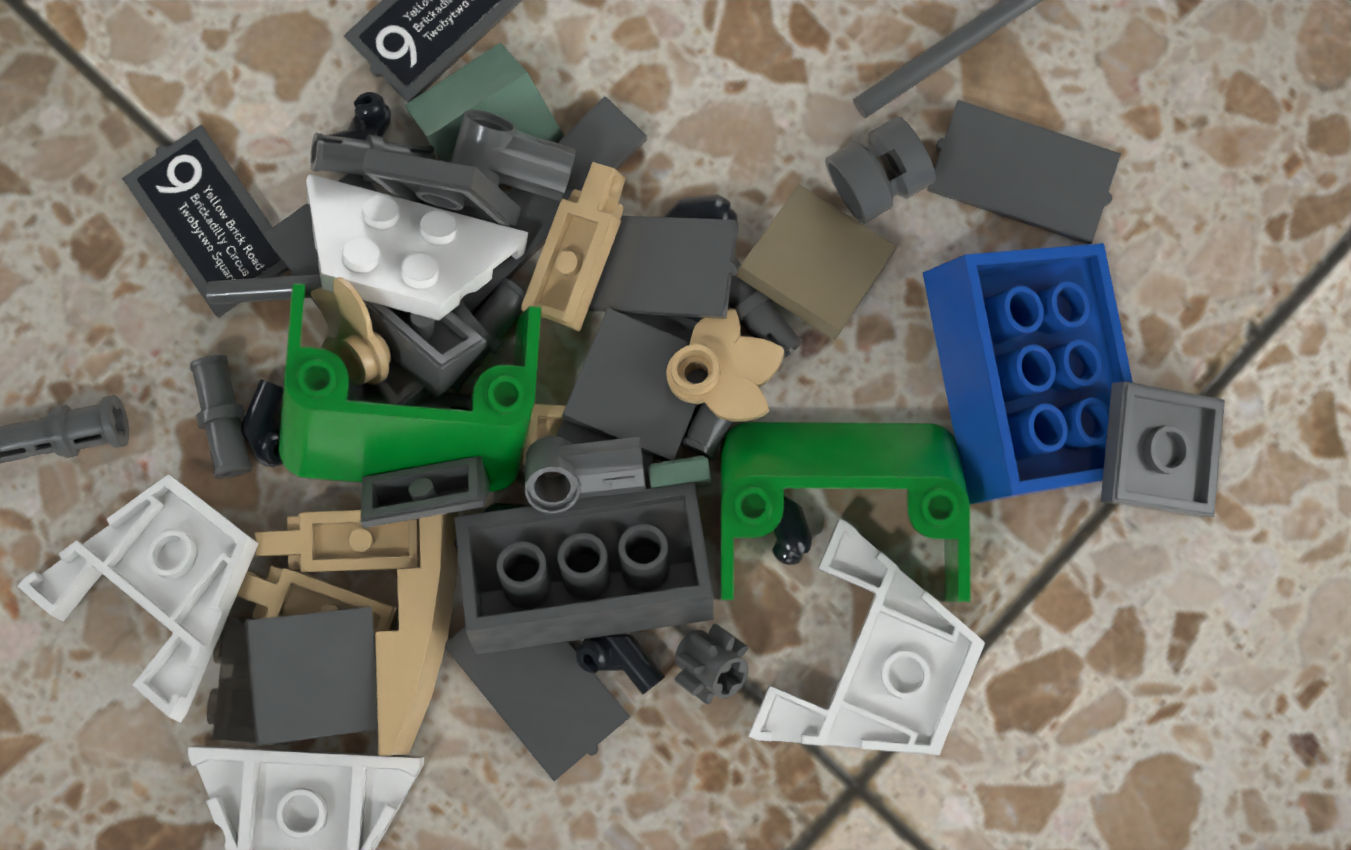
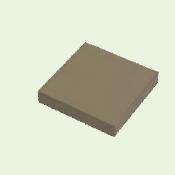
(816, 261)

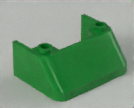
(352, 439)
(917, 457)

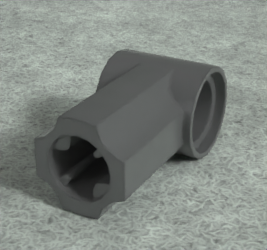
(512, 156)
(586, 471)

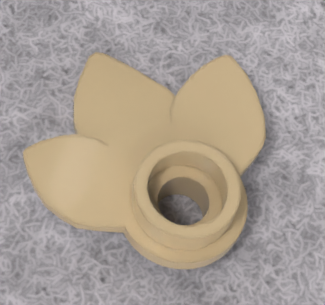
(352, 334)
(733, 365)

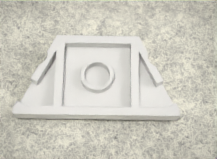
(403, 249)
(303, 796)

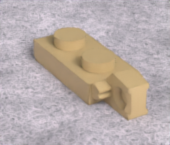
(577, 249)
(339, 543)
(295, 592)

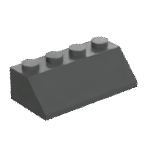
(585, 570)

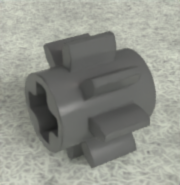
(711, 664)

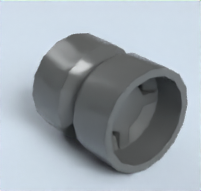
(863, 180)

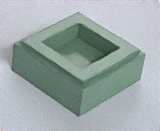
(680, 472)

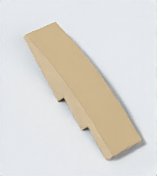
(412, 655)

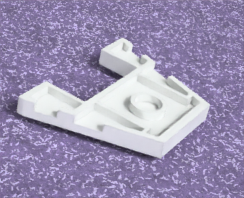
(173, 561)
(900, 674)

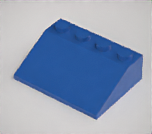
(1028, 365)

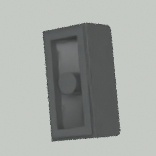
(426, 347)
(424, 491)

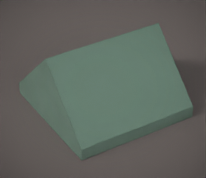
(488, 84)

